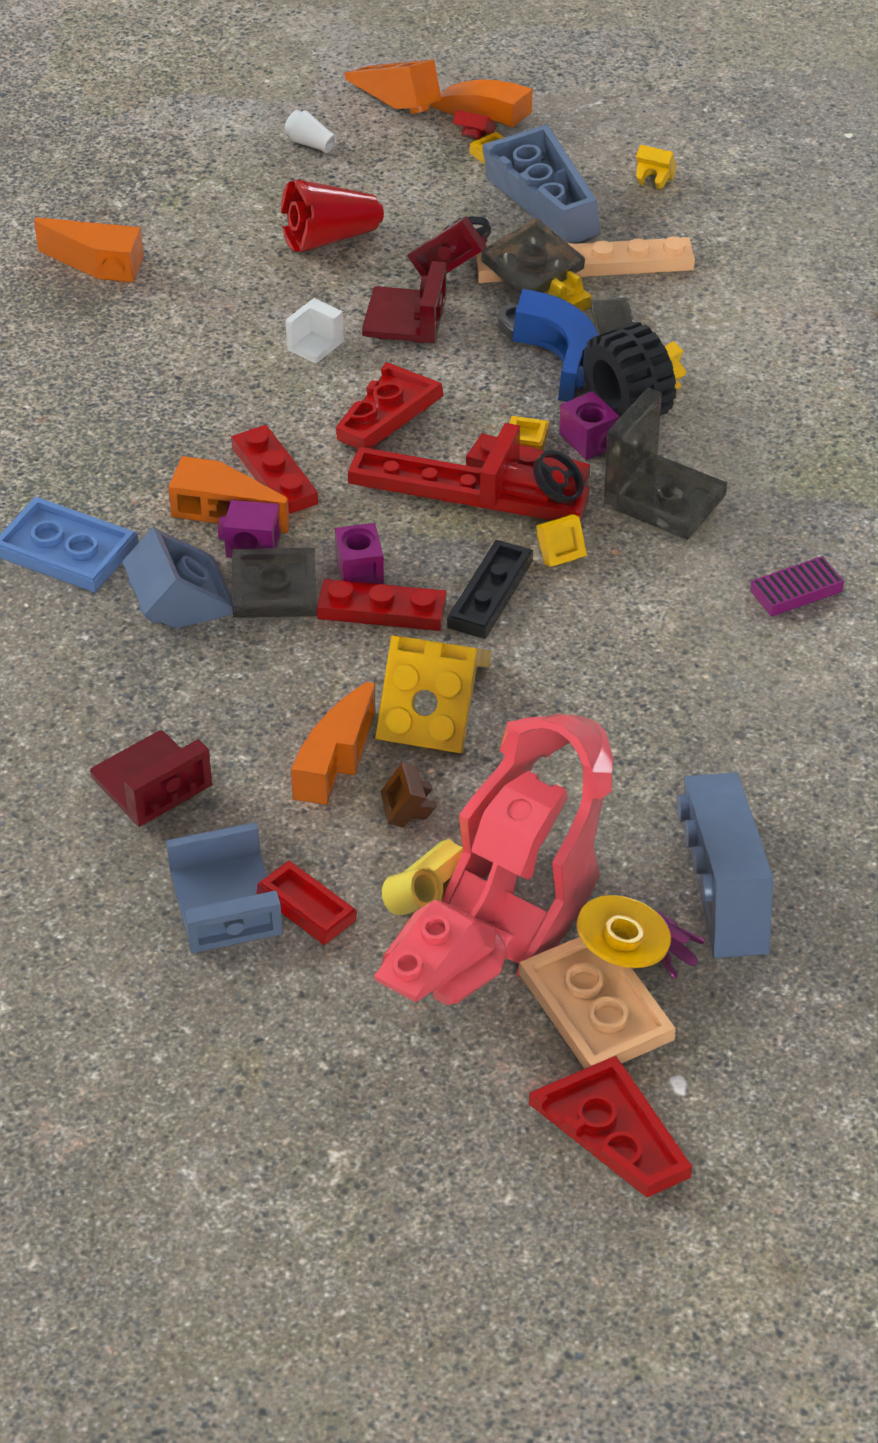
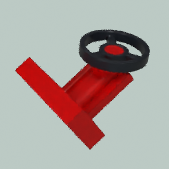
(539, 483)

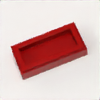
(308, 902)

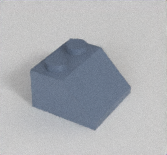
(176, 581)

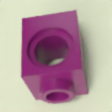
(586, 424)
(250, 526)
(359, 554)

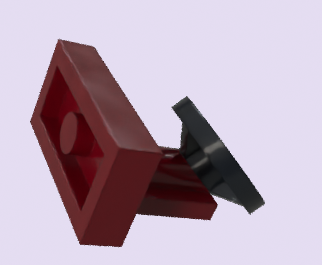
(453, 245)

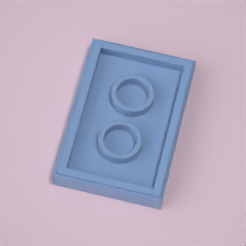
(66, 544)

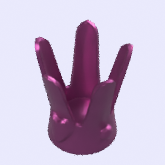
(676, 947)

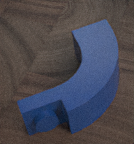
(559, 328)

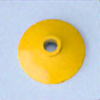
(623, 931)

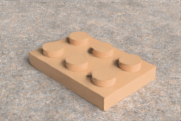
(596, 1004)

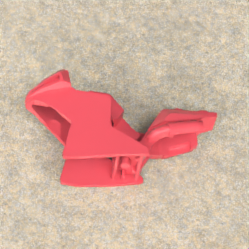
(465, 937)

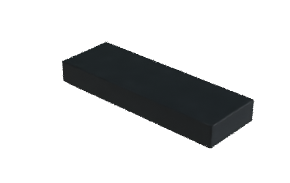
(490, 589)

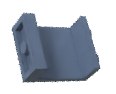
(217, 888)

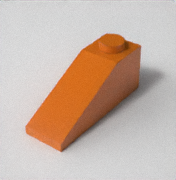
(400, 84)
(93, 248)
(205, 487)

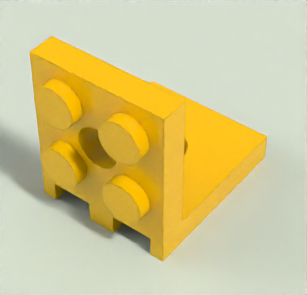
(435, 667)

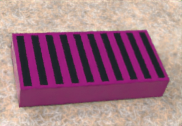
(796, 586)

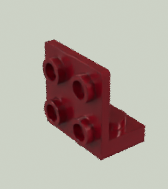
(408, 312)
(154, 776)

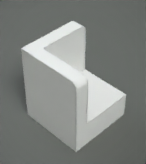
(315, 330)

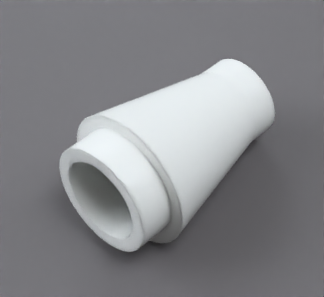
(308, 131)

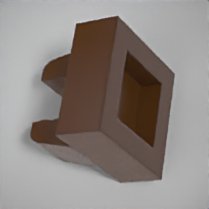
(406, 796)

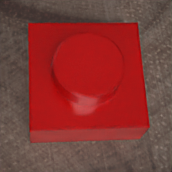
(473, 125)

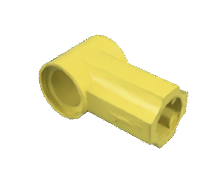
(423, 880)

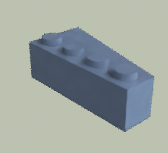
(543, 182)
(728, 864)

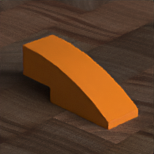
(496, 99)
(334, 746)

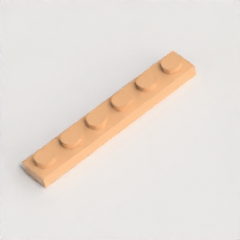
(622, 258)

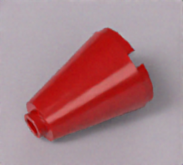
(326, 214)

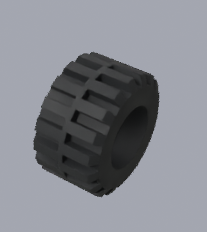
(625, 364)

